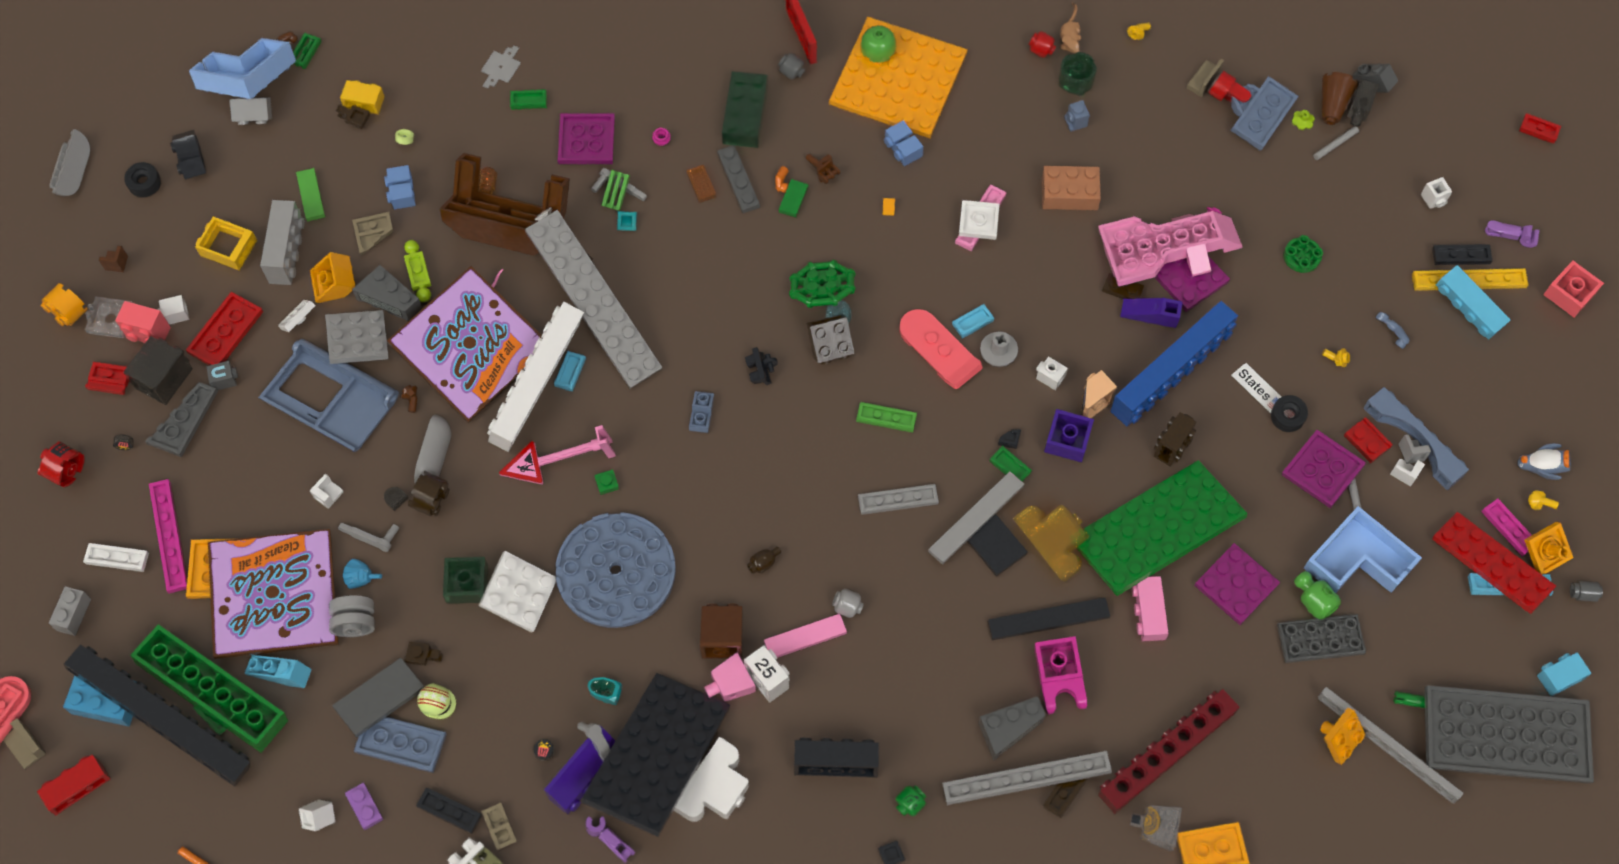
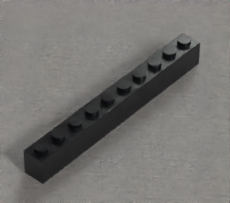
(158, 715)

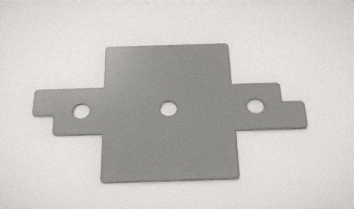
(504, 73)

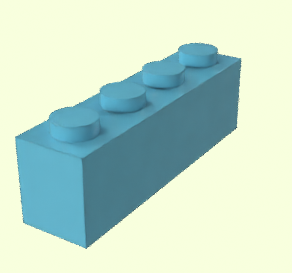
(1472, 302)

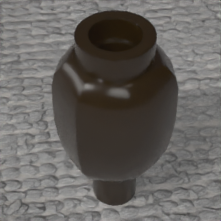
(763, 560)

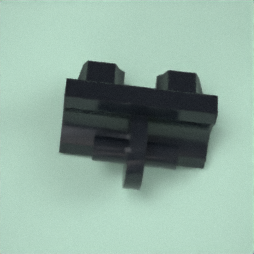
(763, 364)

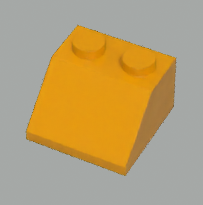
(332, 277)

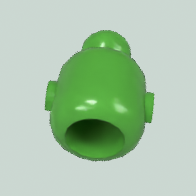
(1317, 596)

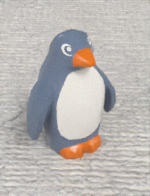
(1547, 461)

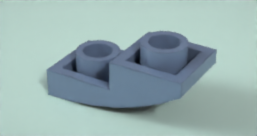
(701, 412)

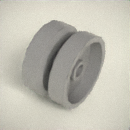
(351, 616)

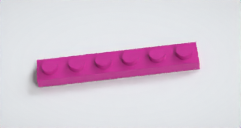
(168, 536)

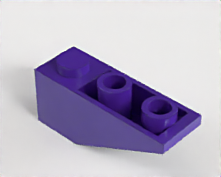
(1153, 310)

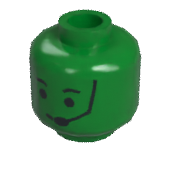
(910, 801)

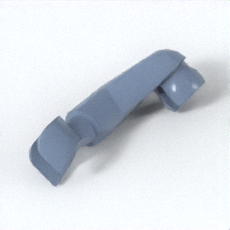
(1394, 327)

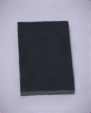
(997, 546)

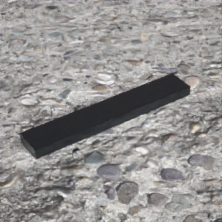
(1048, 618)

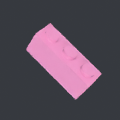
(1150, 609)

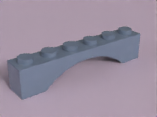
(1445, 465)

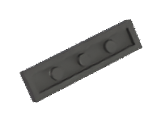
(738, 179)

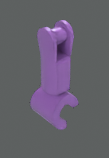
(1527, 237)
(609, 838)

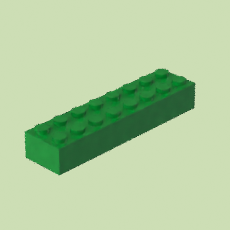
(209, 688)

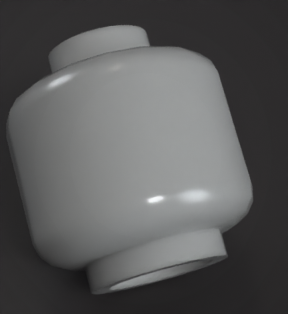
(847, 603)

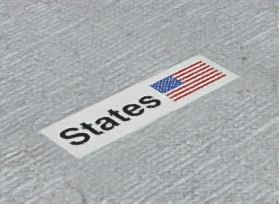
(1258, 388)

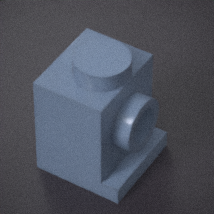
(1077, 116)

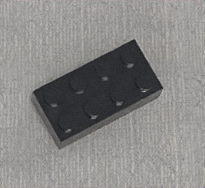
(836, 758)

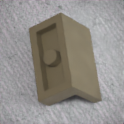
(1204, 77)
(23, 744)

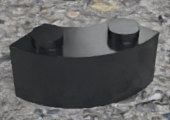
(188, 154)

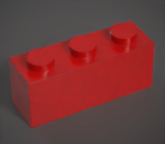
(73, 784)

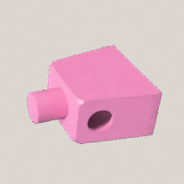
(730, 680)

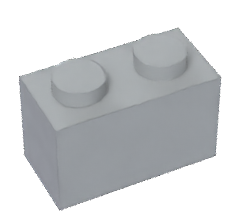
(251, 109)
(70, 611)

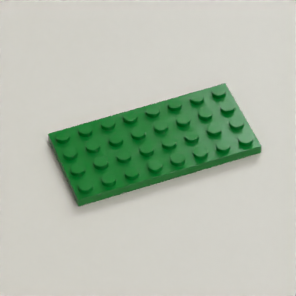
(1159, 527)

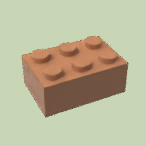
(1070, 188)

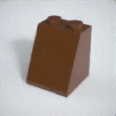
(721, 631)

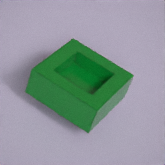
(606, 482)

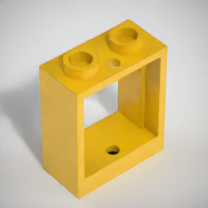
(240, 252)

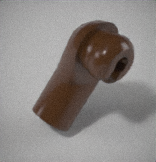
(289, 36)

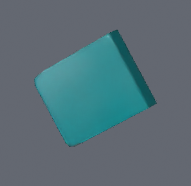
(627, 220)

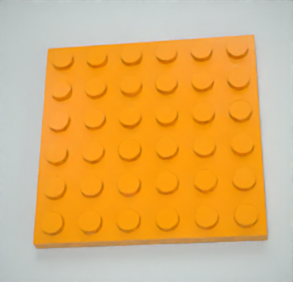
(905, 87)

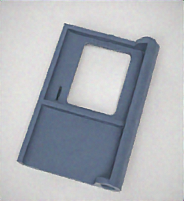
(353, 410)

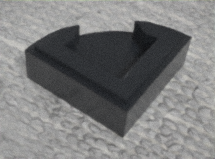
(1010, 439)

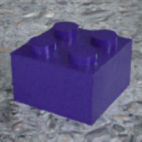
(1069, 435)

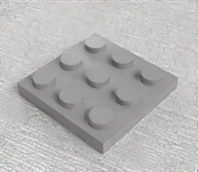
(356, 337)

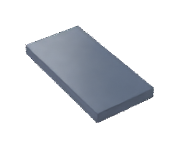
(402, 744)

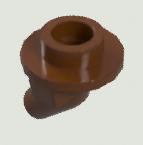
(409, 393)

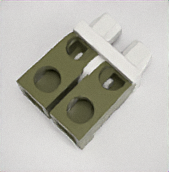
(476, 855)

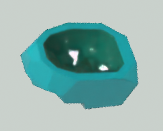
(605, 690)

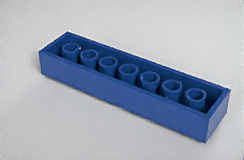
(1174, 364)

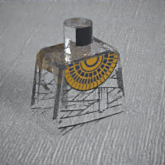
(1158, 825)

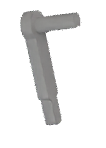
(604, 176)
(381, 543)
(594, 732)

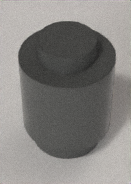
(1586, 591)

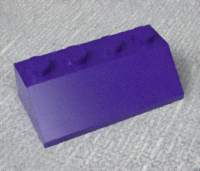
(576, 776)

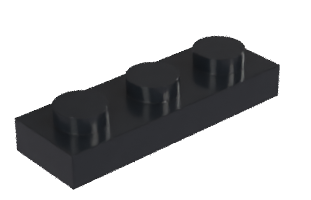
(1462, 254)
(449, 810)

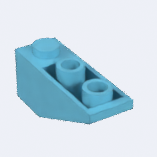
(278, 670)

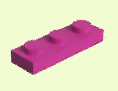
(1507, 525)

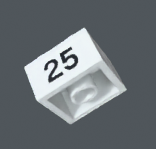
(767, 673)

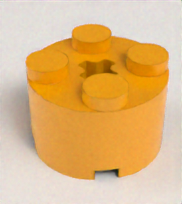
(64, 305)

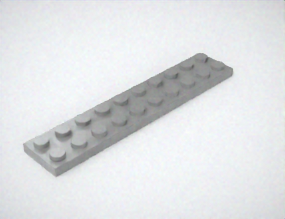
(593, 297)

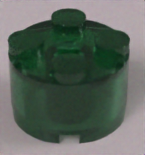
(1077, 73)

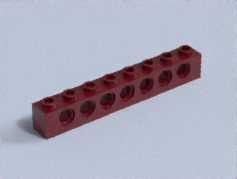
(1219, 701)

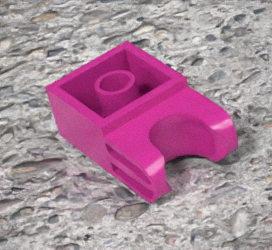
(1060, 678)

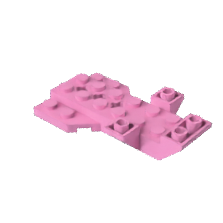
(1141, 249)

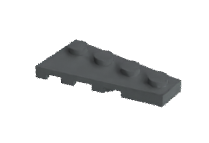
(184, 421)

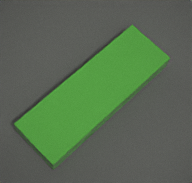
(310, 194)
(886, 417)

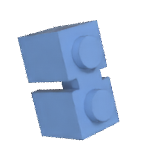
(904, 147)
(400, 187)

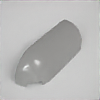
(70, 165)
(433, 447)

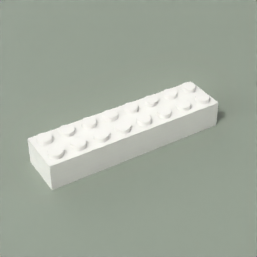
(533, 380)

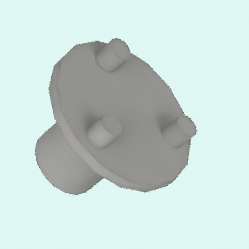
(999, 349)

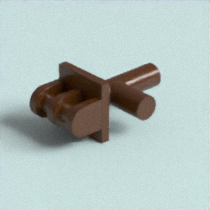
(825, 167)

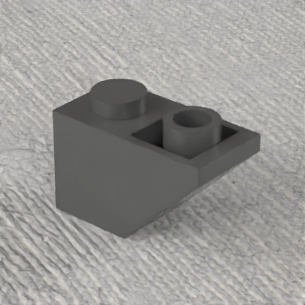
(1377, 73)

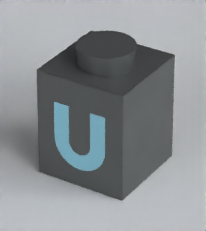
(222, 375)

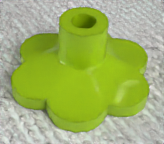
(1303, 120)

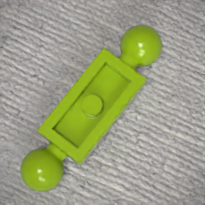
(417, 270)

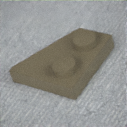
(372, 230)

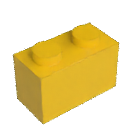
(363, 96)

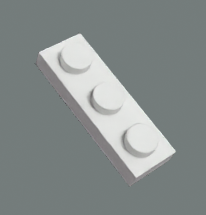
(116, 557)

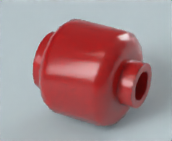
(1042, 44)

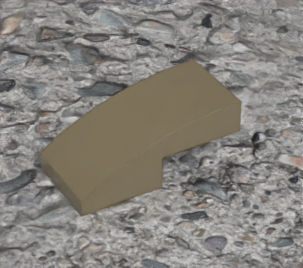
(499, 826)

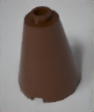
(1336, 95)

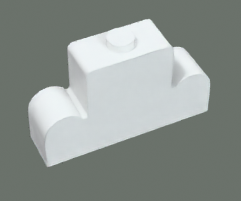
(714, 784)

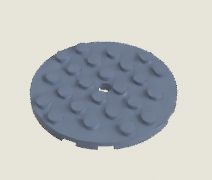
(622, 597)

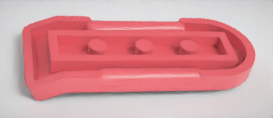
(939, 347)
(14, 700)

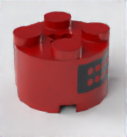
(61, 464)

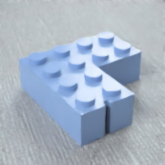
(245, 73)
(1362, 544)

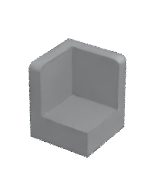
(1412, 450)

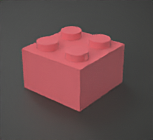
(1573, 289)
(141, 322)

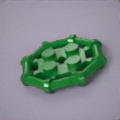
(829, 278)

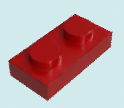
(1540, 128)

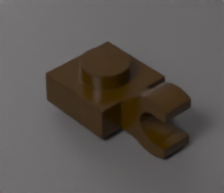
(355, 116)
(419, 654)

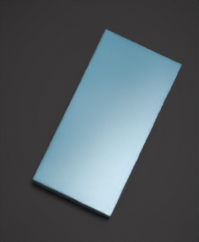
(973, 321)
(570, 371)

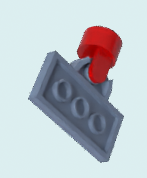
(1257, 109)

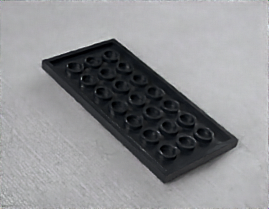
(656, 754)

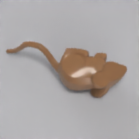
(1069, 34)

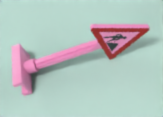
(527, 464)

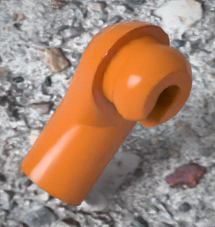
(779, 179)

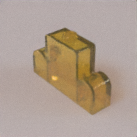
(1054, 537)

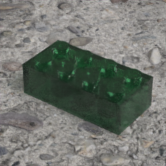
(745, 109)

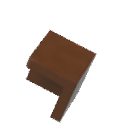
(114, 260)

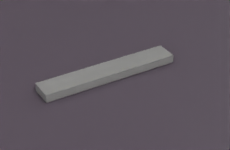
(976, 518)

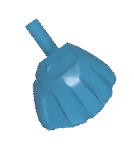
(358, 574)

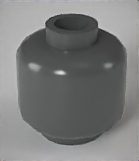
(791, 66)

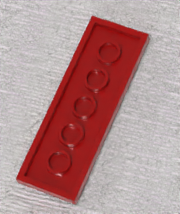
(1494, 563)

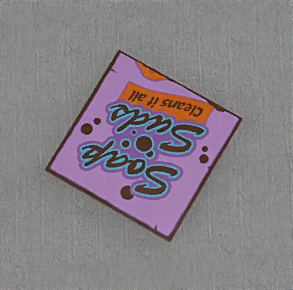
(467, 343)
(271, 593)

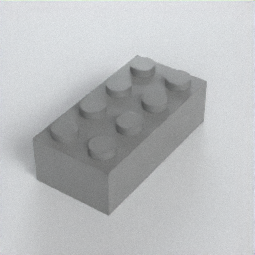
(282, 242)

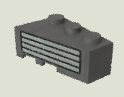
(387, 293)
(1010, 725)

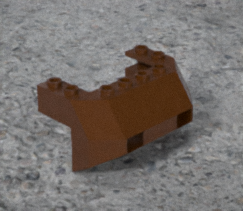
(496, 218)

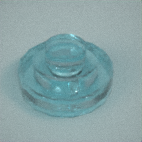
(841, 308)

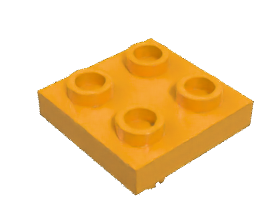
(1549, 548)
(1343, 736)

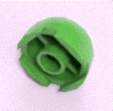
(878, 44)

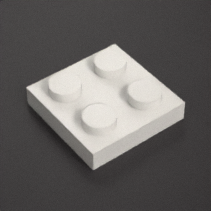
(979, 219)

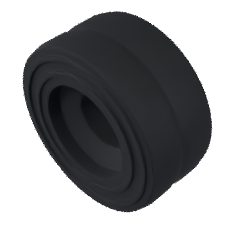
(140, 170)
(1292, 403)

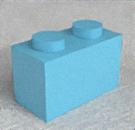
(1563, 674)

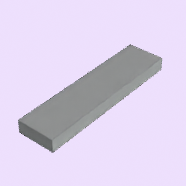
(898, 499)

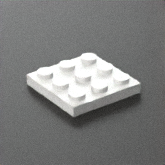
(518, 591)

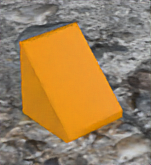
(888, 206)

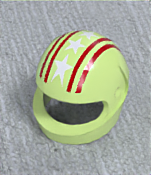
(435, 700)

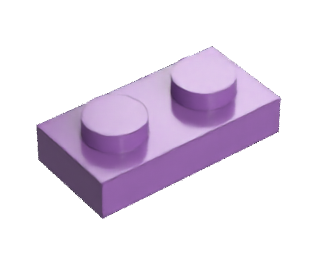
(364, 806)

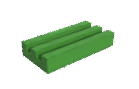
(615, 190)

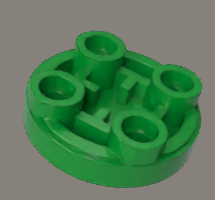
(1303, 254)

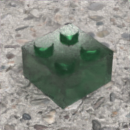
(465, 579)

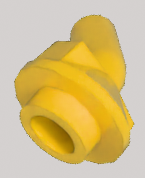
(1137, 31)
(1340, 359)
(1538, 499)

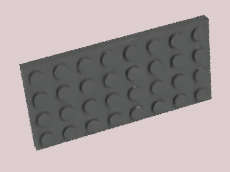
(1508, 734)

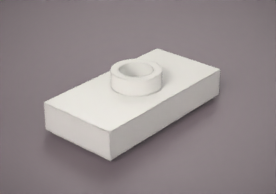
(297, 316)

